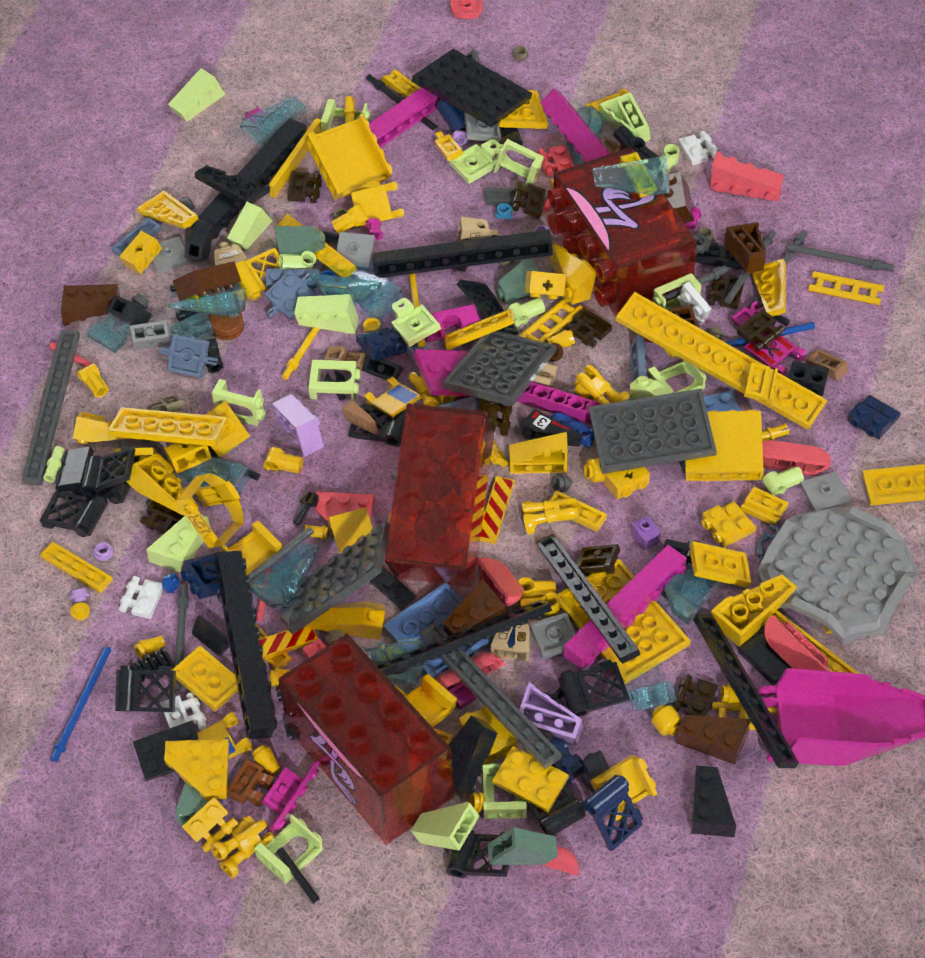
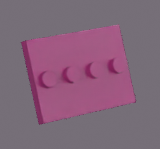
(435, 368)

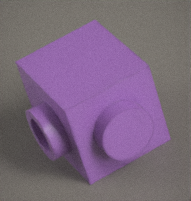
(646, 533)

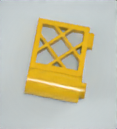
(249, 276)

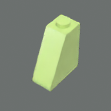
(249, 226)
(446, 826)

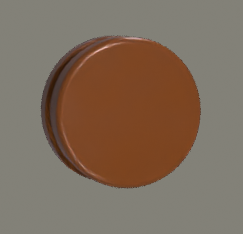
(227, 328)

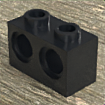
(809, 376)

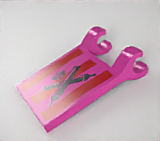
(776, 352)

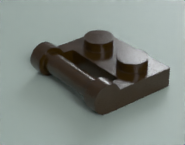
(598, 555)

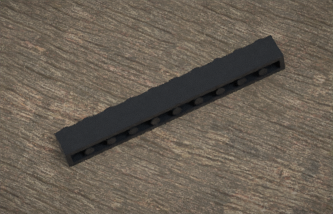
(258, 169)
(462, 253)
(244, 645)

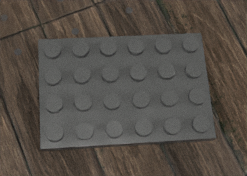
(499, 367)
(652, 431)
(339, 577)

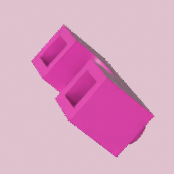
(457, 317)

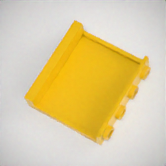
(348, 157)
(737, 446)

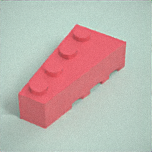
(744, 179)

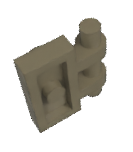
(170, 404)

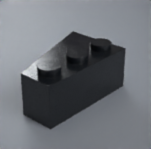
(469, 752)
(710, 805)

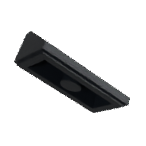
(382, 368)
(210, 636)

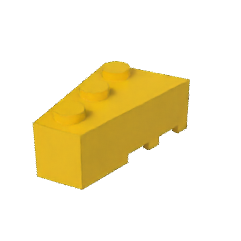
(540, 455)

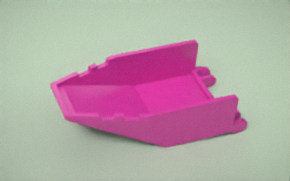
(843, 715)

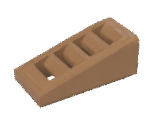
(836, 371)
(356, 415)

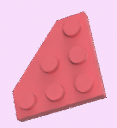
(338, 503)

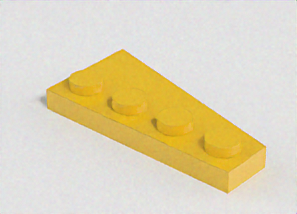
(168, 210)
(772, 286)

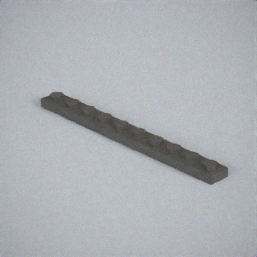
(51, 408)
(495, 701)

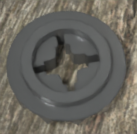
(703, 241)

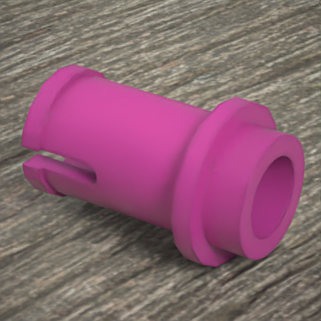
(697, 214)

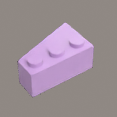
(300, 422)
(550, 717)

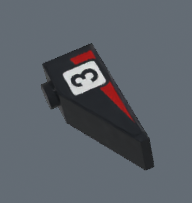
(540, 425)

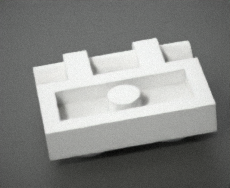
(693, 148)
(691, 297)
(147, 599)
(180, 715)

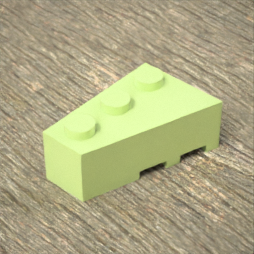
(196, 95)
(625, 112)
(327, 313)
(176, 545)

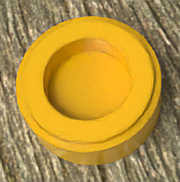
(371, 324)

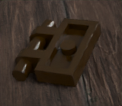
(299, 187)
(534, 199)
(727, 285)
(590, 323)
(756, 326)
(492, 410)
(159, 511)
(701, 698)

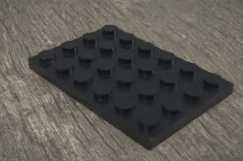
(472, 87)

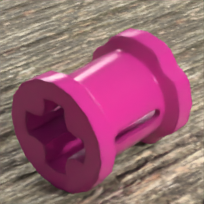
(374, 228)

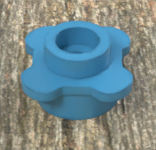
(504, 211)

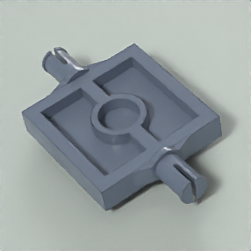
(285, 293)
(188, 355)

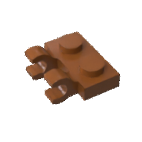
(245, 781)

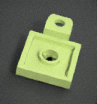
(483, 157)
(408, 317)

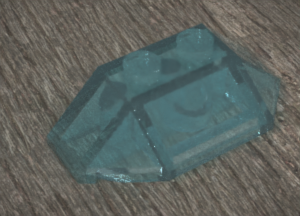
(334, 285)

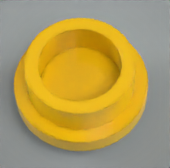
(80, 611)
(477, 801)

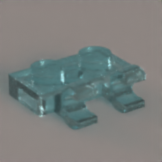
(106, 335)

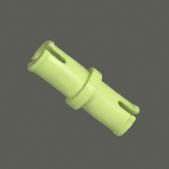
(54, 464)

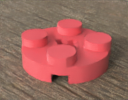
(471, 11)

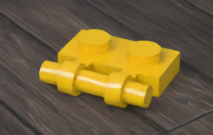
(205, 819)

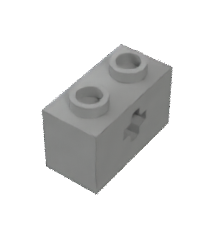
(149, 335)

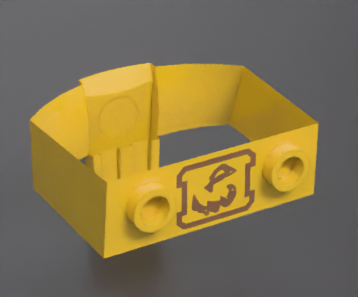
(215, 494)

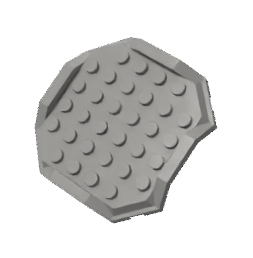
(844, 567)

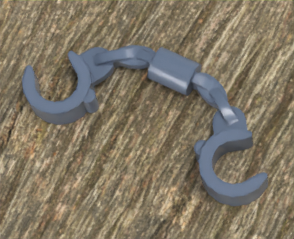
(764, 537)

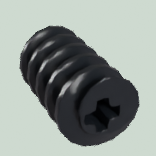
(152, 663)

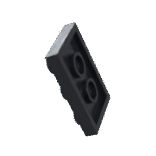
(152, 749)

